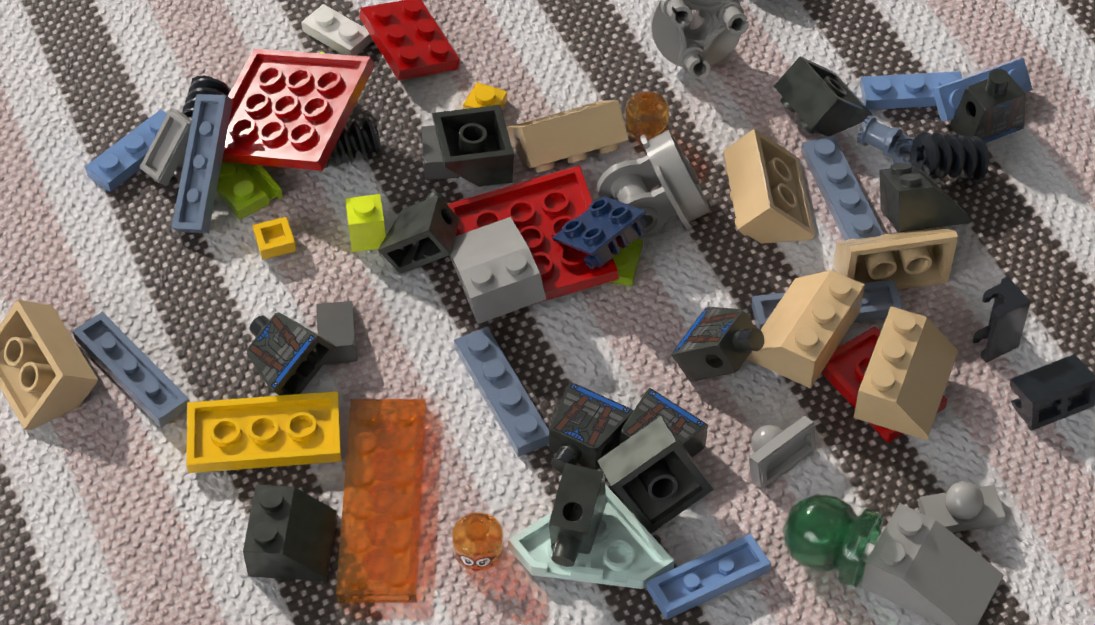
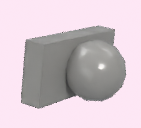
(168, 147)
(779, 450)
(964, 507)

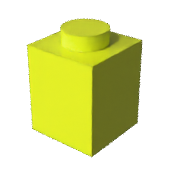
(365, 222)

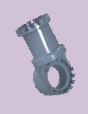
(888, 140)

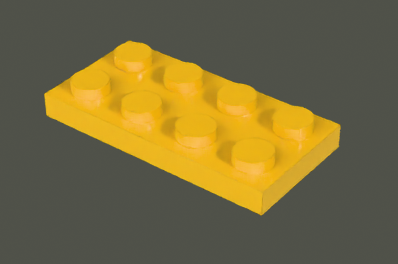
(263, 432)

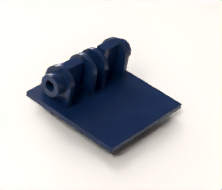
(603, 230)

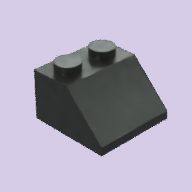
(820, 98)
(476, 144)
(915, 201)
(654, 475)
(288, 535)

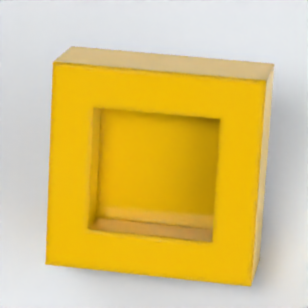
(485, 95)
(274, 238)

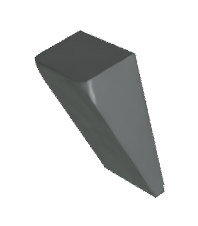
(432, 156)
(337, 325)

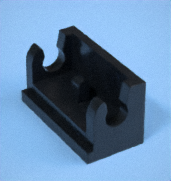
(1005, 320)
(1053, 392)

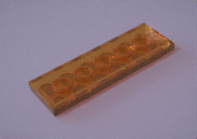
(382, 502)

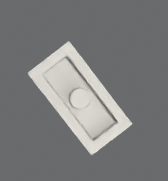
(336, 31)

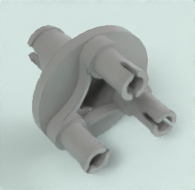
(699, 36)

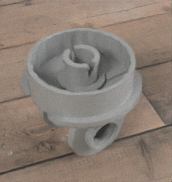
(663, 165)

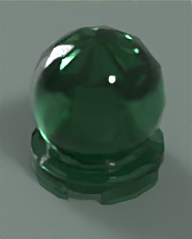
(829, 536)

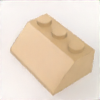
(569, 134)
(767, 190)
(908, 257)
(809, 325)
(41, 365)
(906, 375)

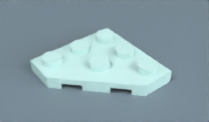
(620, 554)

